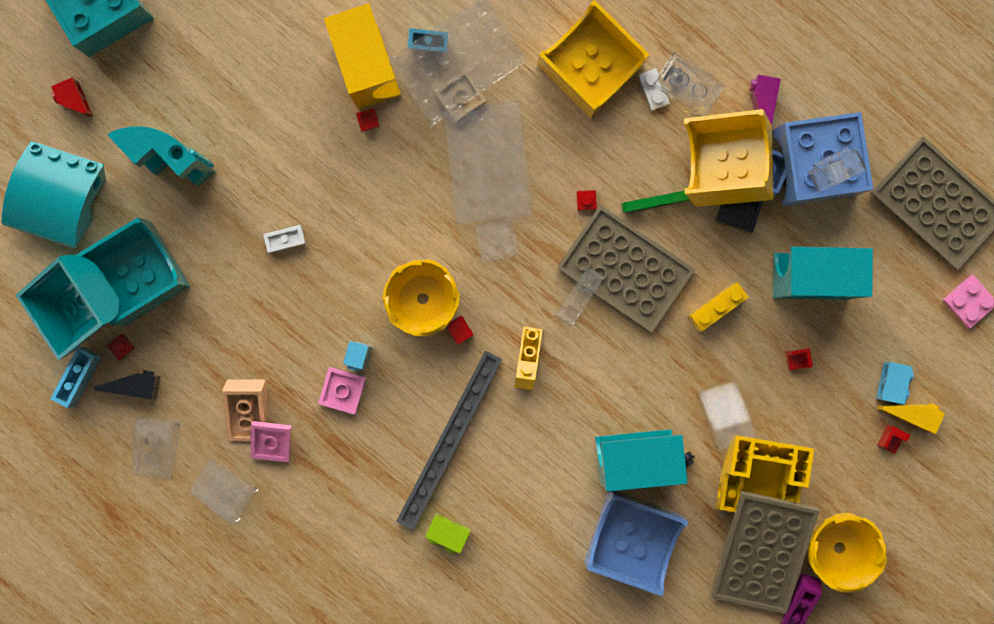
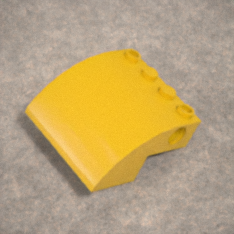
(763, 469)

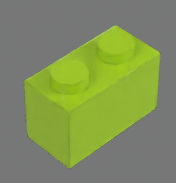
(447, 533)

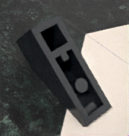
(137, 385)

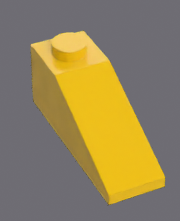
(919, 415)

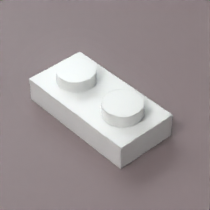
(654, 96)
(284, 239)

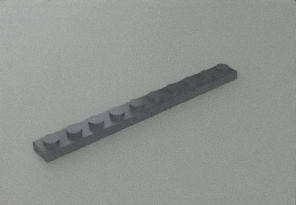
(449, 440)

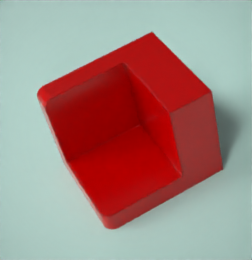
(459, 330)
(799, 358)
(892, 438)

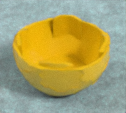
(402, 294)
(858, 562)

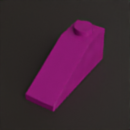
(765, 94)
(804, 598)

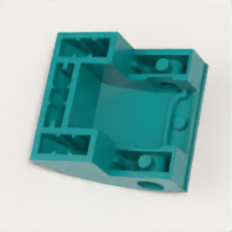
(159, 150)
(52, 194)

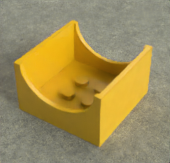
(362, 56)
(593, 59)
(730, 158)

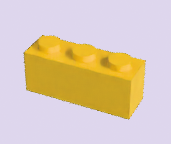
(718, 306)

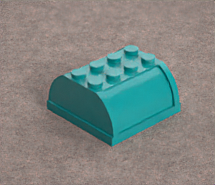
(69, 303)

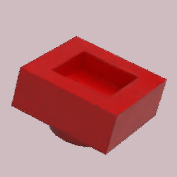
(367, 120)
(586, 200)
(121, 347)

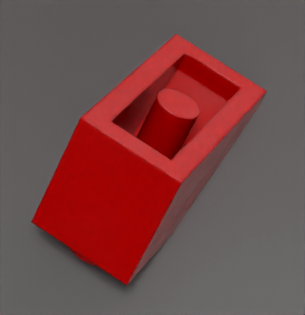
(71, 96)

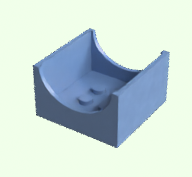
(814, 140)
(634, 542)

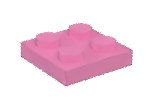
(969, 301)
(342, 390)
(270, 441)

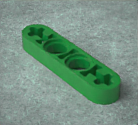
(655, 201)

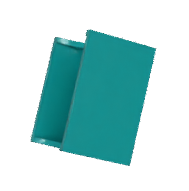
(98, 23)
(137, 269)
(823, 273)
(640, 460)

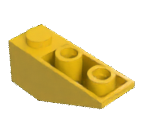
(528, 358)

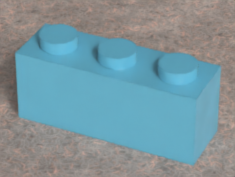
(76, 377)

